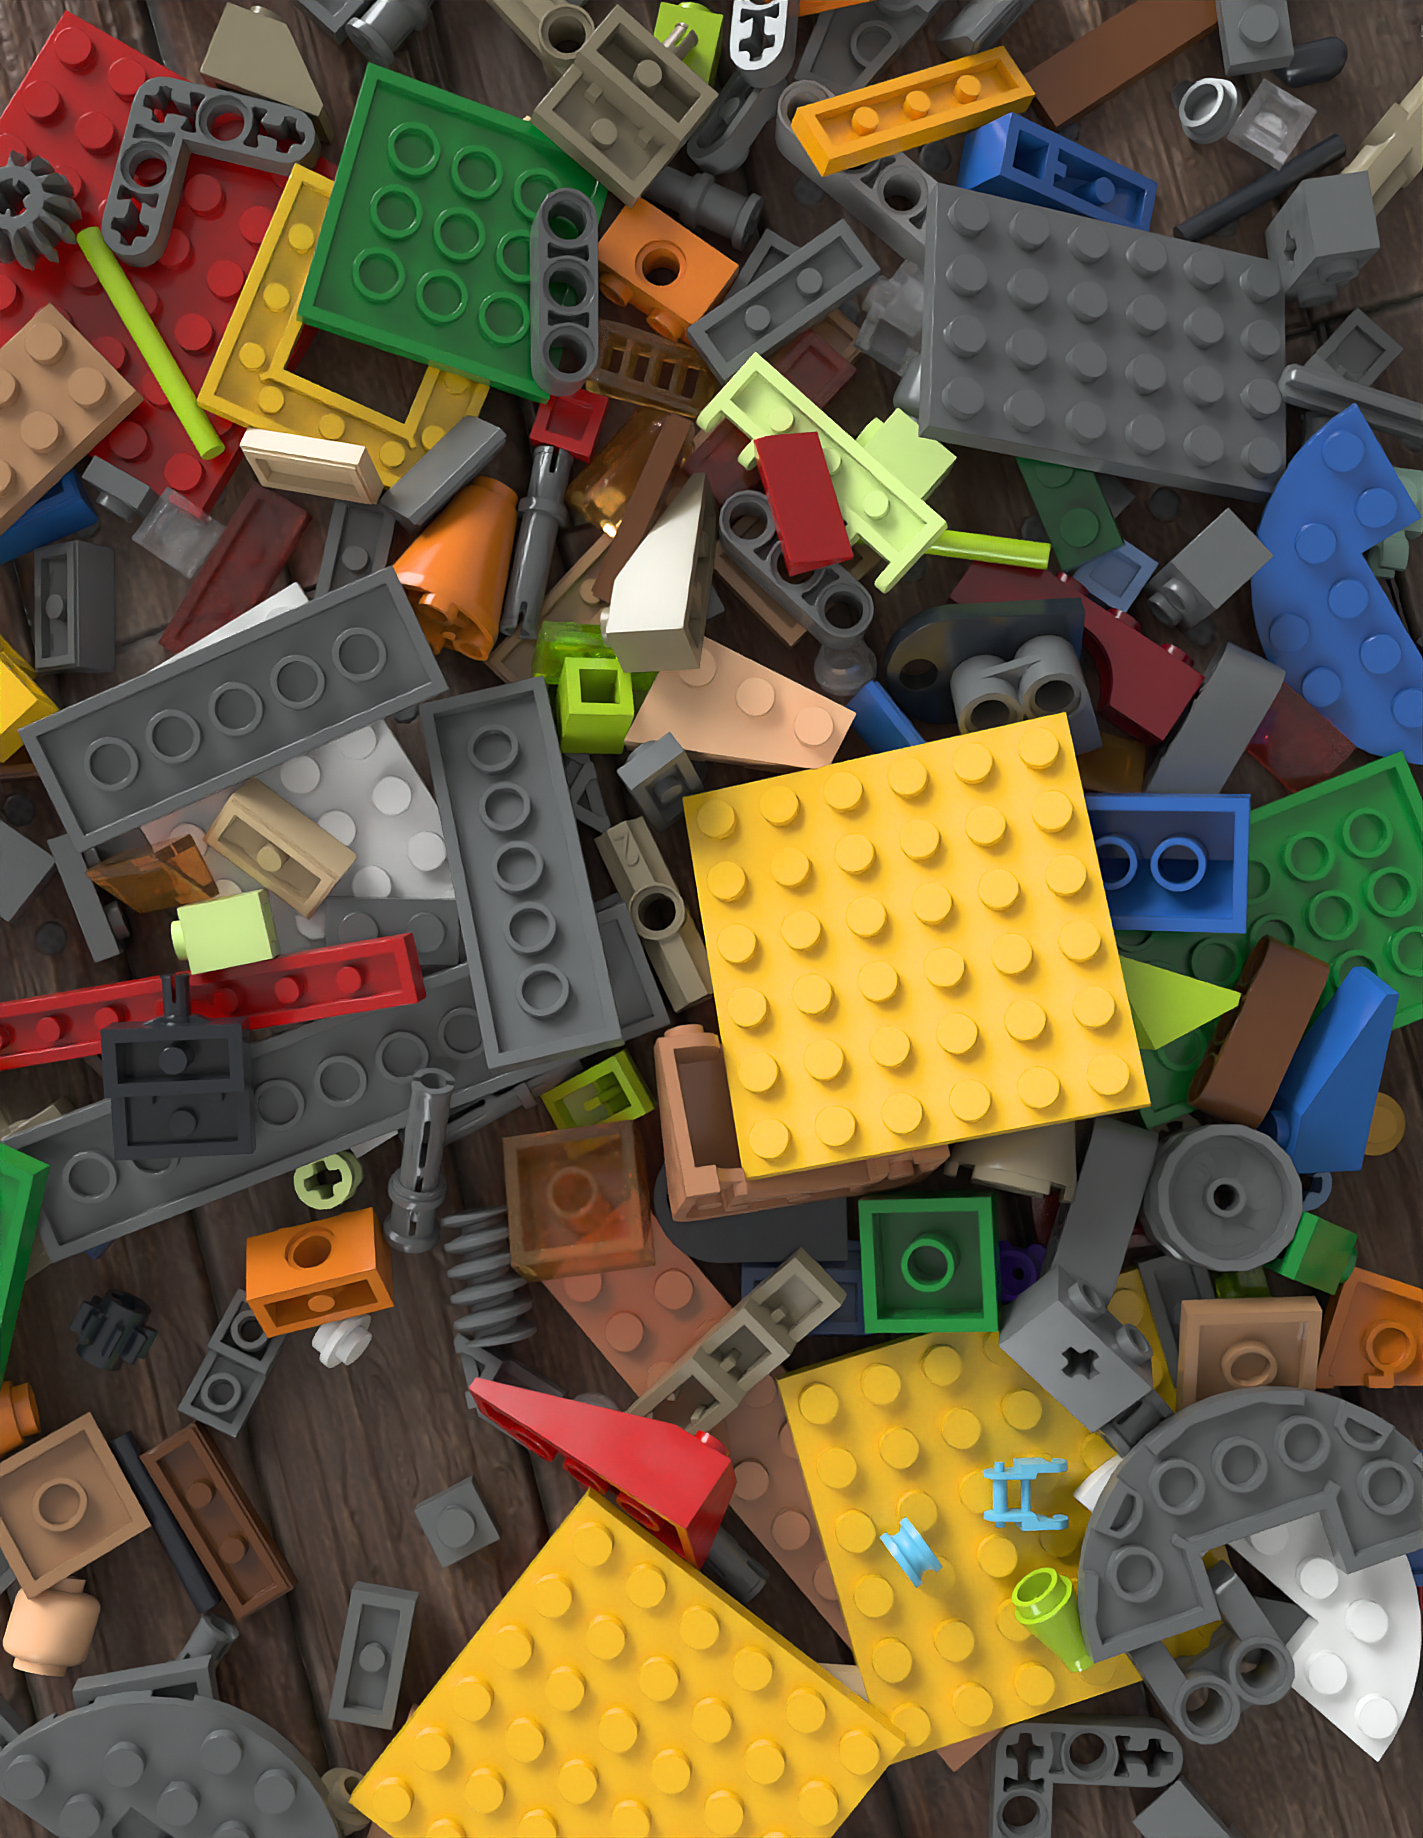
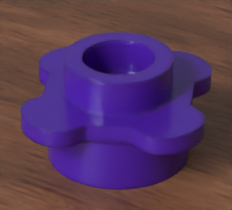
(1027, 1259)

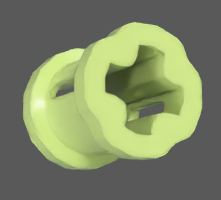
(324, 1195)

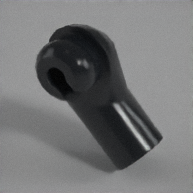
(1314, 63)

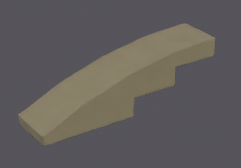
(742, 1346)

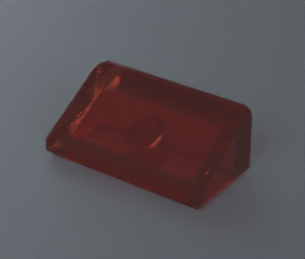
(1298, 742)

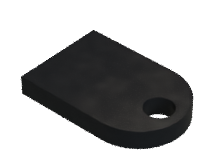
(966, 630)
(758, 1235)

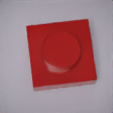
(571, 423)

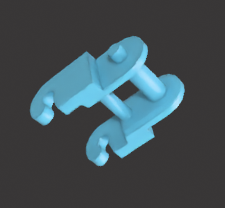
(1023, 1470)

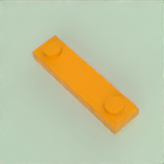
(911, 110)

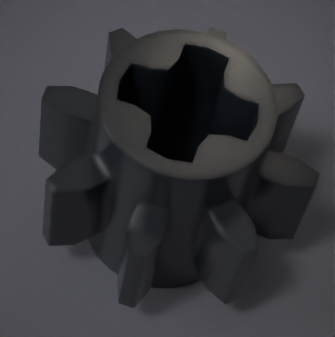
(113, 1330)

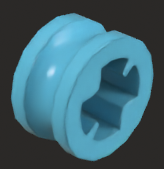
(911, 1552)

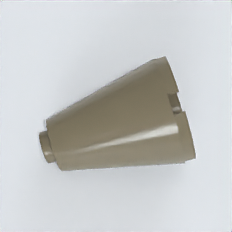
(1021, 1161)

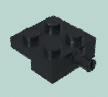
(179, 1081)

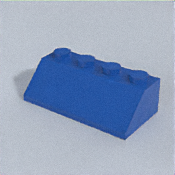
(1173, 859)

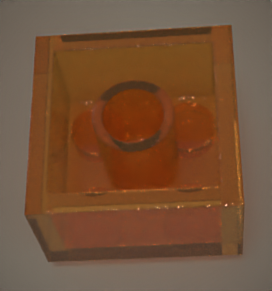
(578, 1201)

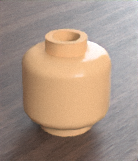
(52, 1628)

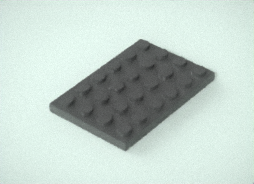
(1101, 347)

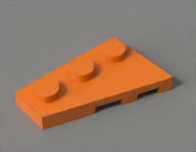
(1372, 1334)

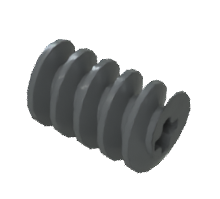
(489, 1278)

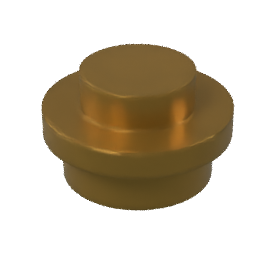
(1386, 1126)

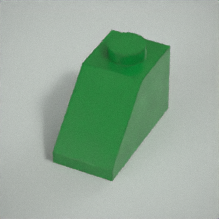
(1317, 1254)

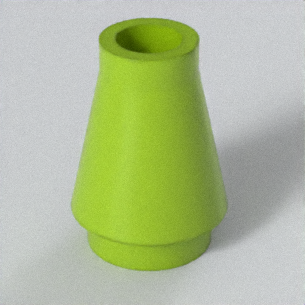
(1050, 1611)

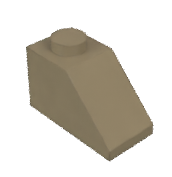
(260, 60)

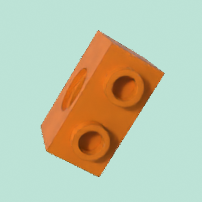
(650, 240)
(319, 1272)

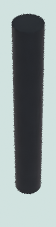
(1261, 190)
(165, 1525)

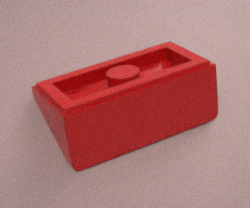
(802, 501)

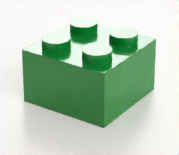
(930, 1261)

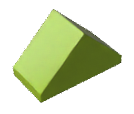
(1169, 1003)
(601, 1094)

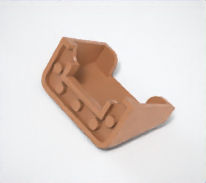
(704, 1153)

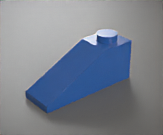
(1047, 170)
(1334, 1079)

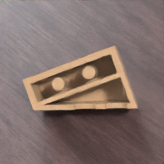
(741, 715)

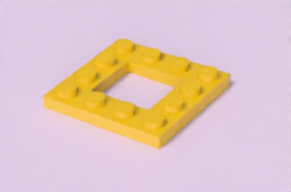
(249, 368)

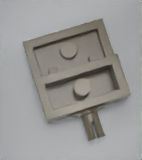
(626, 104)

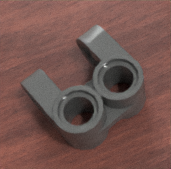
(1035, 684)
(1218, 1665)

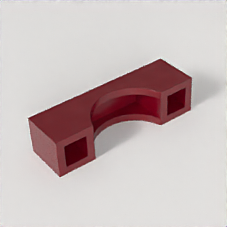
(1139, 681)

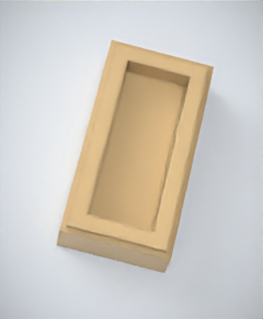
(312, 466)

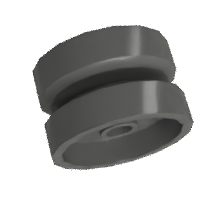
(1256, 1206)

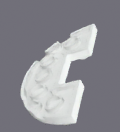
(1362, 1631)

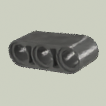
(570, 263)
(802, 601)
(1215, 724)
(1111, 1179)

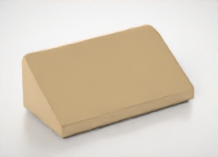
(279, 847)

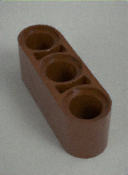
(1259, 1035)

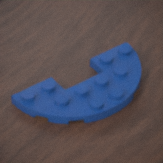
(1319, 599)

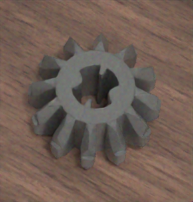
(47, 211)

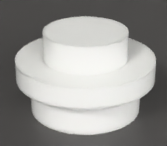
(342, 1340)

